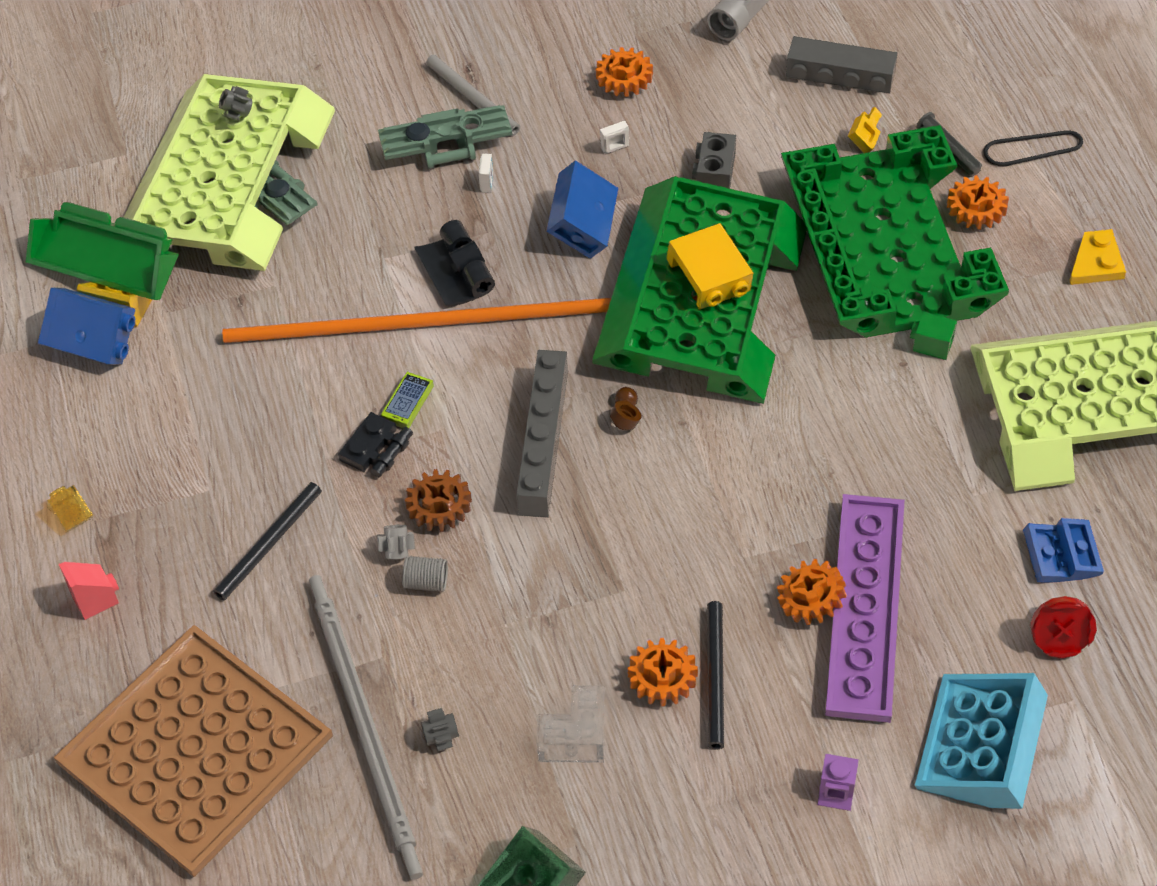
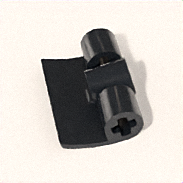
(456, 265)

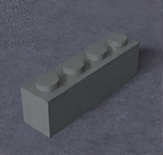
(841, 64)

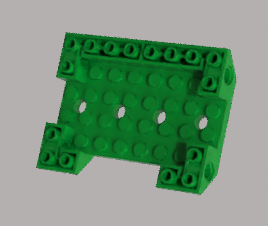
(858, 247)
(655, 303)

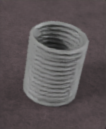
(425, 573)

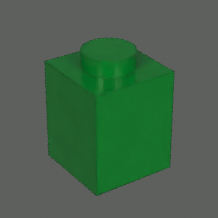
(933, 335)

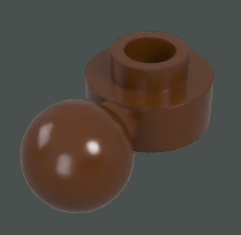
(625, 413)

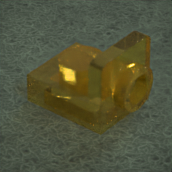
(69, 507)

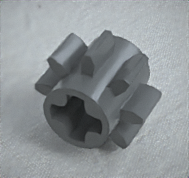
(235, 103)
(439, 729)

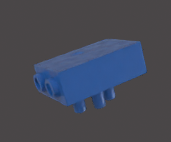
(582, 209)
(87, 326)

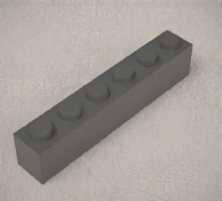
(542, 434)

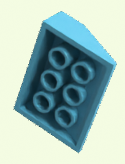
(983, 738)

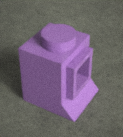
(838, 782)

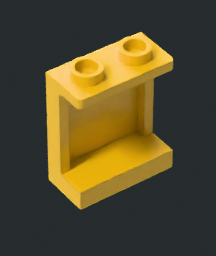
(711, 265)

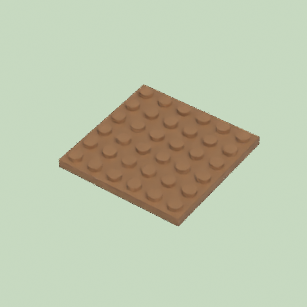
(193, 749)

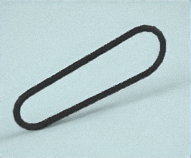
(1033, 137)

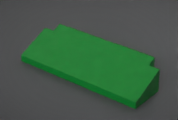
(92, 248)

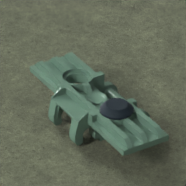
(445, 125)
(285, 196)

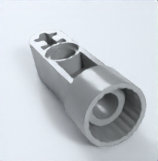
(732, 17)

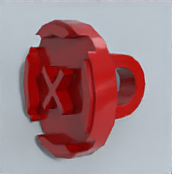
(1063, 627)

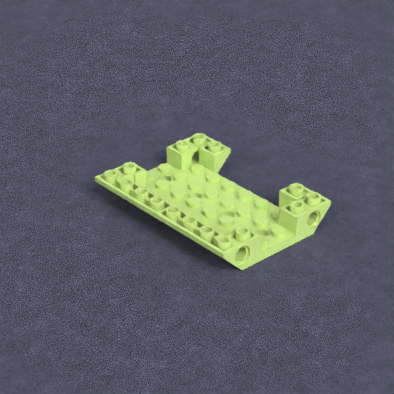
(197, 151)
(1049, 368)

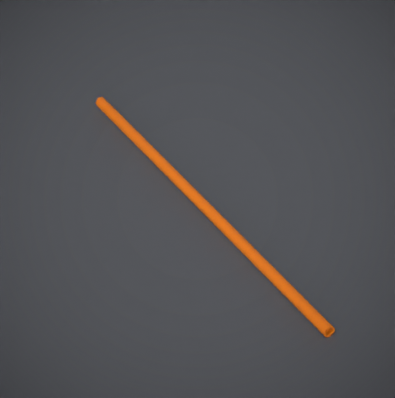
(416, 320)

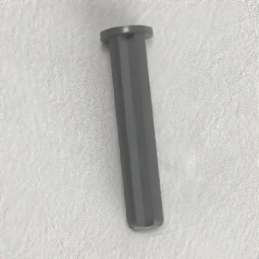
(960, 153)

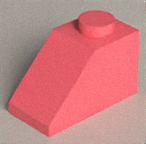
(90, 587)

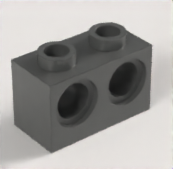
(716, 159)

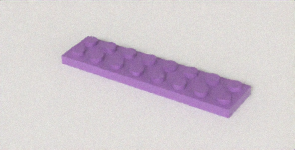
(867, 623)

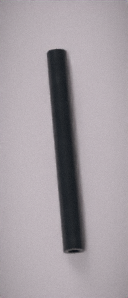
(267, 541)
(715, 675)

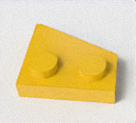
(1098, 259)

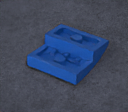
(1063, 550)

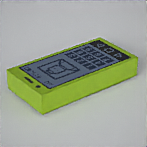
(407, 399)

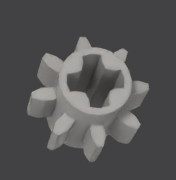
(395, 541)

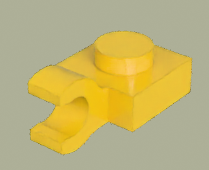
(864, 130)

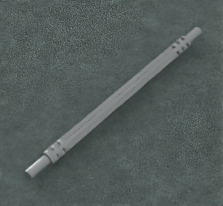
(366, 729)

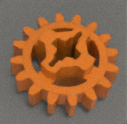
(624, 71)
(977, 202)
(811, 591)
(678, 669)

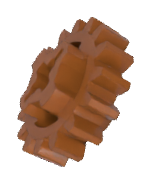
(438, 500)

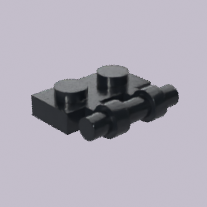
(369, 440)

